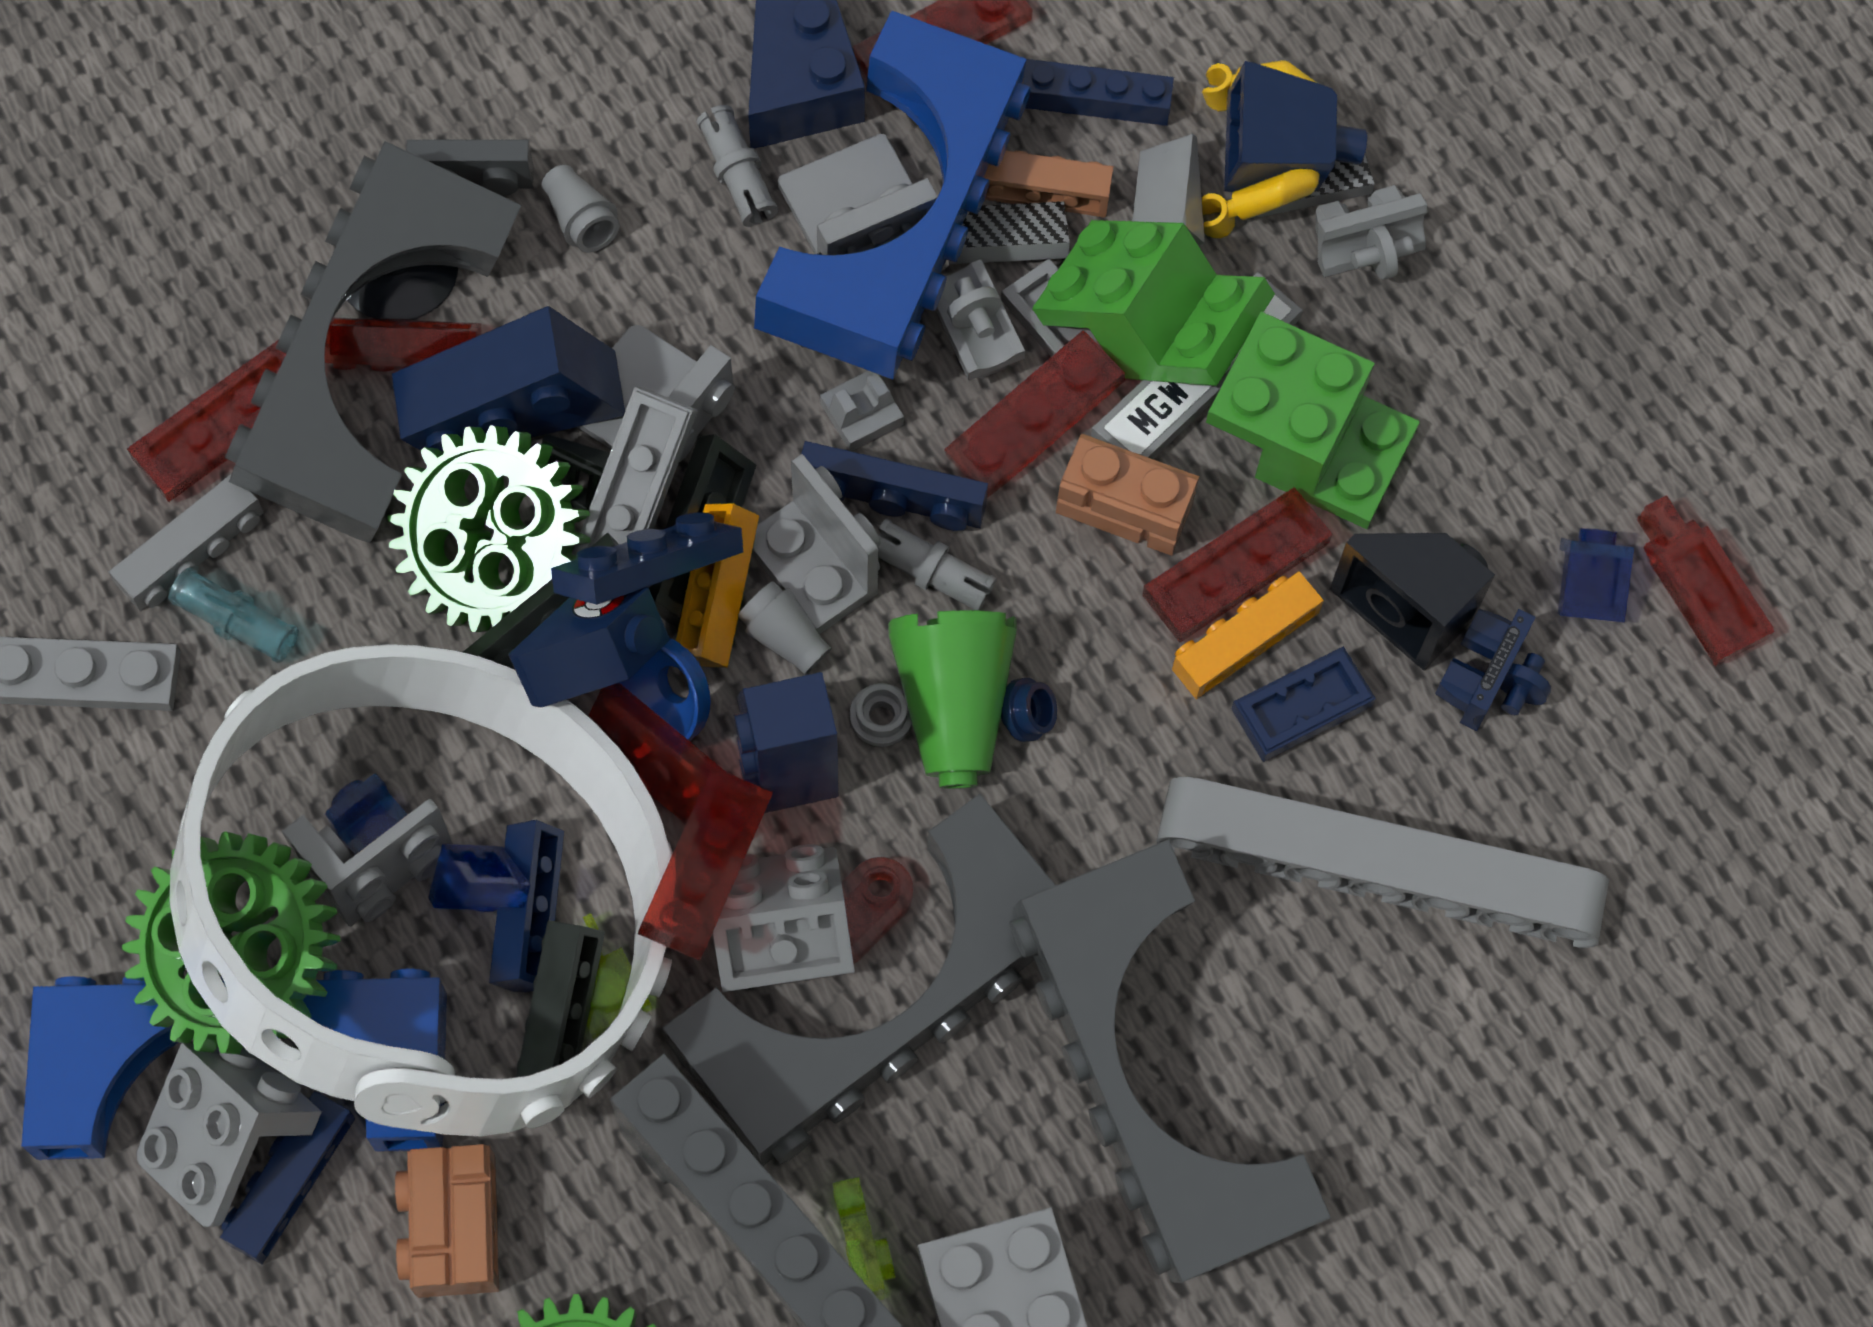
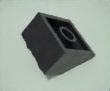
(1413, 588)

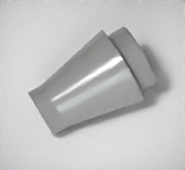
(582, 212)
(783, 626)

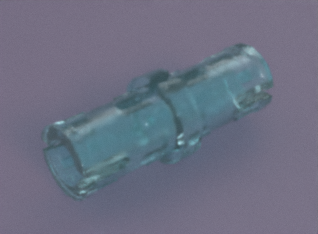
(233, 615)

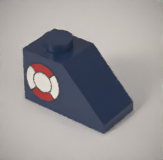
(588, 647)

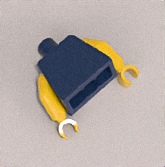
(1277, 139)

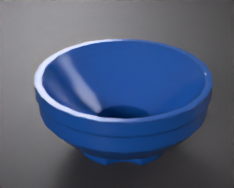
(653, 689)

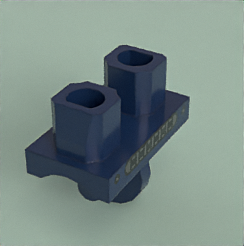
(1500, 642)

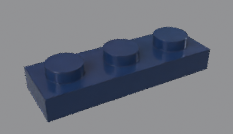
(901, 488)
(646, 558)

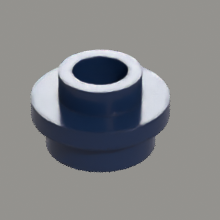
(1028, 709)

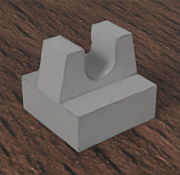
(862, 409)

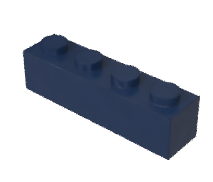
(1098, 92)
(520, 931)
(284, 1182)

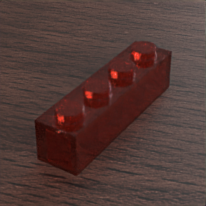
(391, 342)

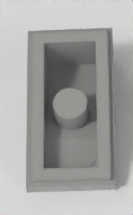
(1170, 186)

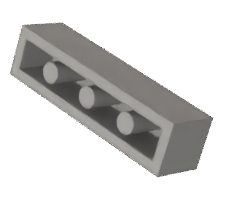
(186, 543)

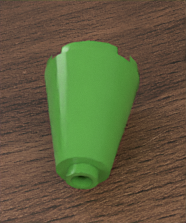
(955, 688)

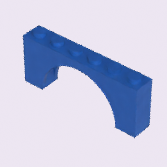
(871, 301)
(96, 1042)

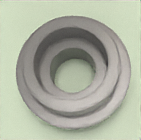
(874, 697)

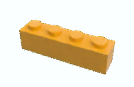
(716, 594)
(1247, 634)

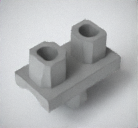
(1371, 235)
(978, 323)

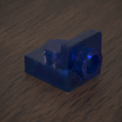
(1595, 576)
(363, 812)
(477, 879)

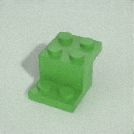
(1153, 301)
(1312, 419)

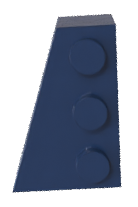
(802, 72)
(522, 376)
(788, 741)

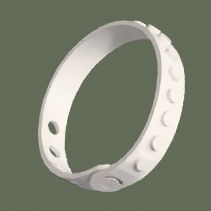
(385, 1081)

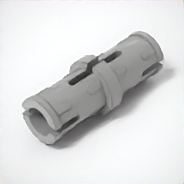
(737, 165)
(934, 566)

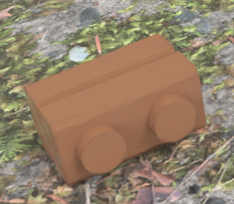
(1126, 494)
(450, 1221)

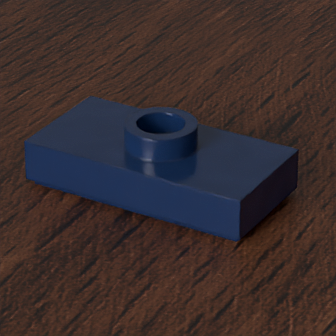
(1303, 704)

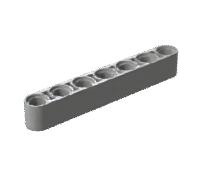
(1384, 859)

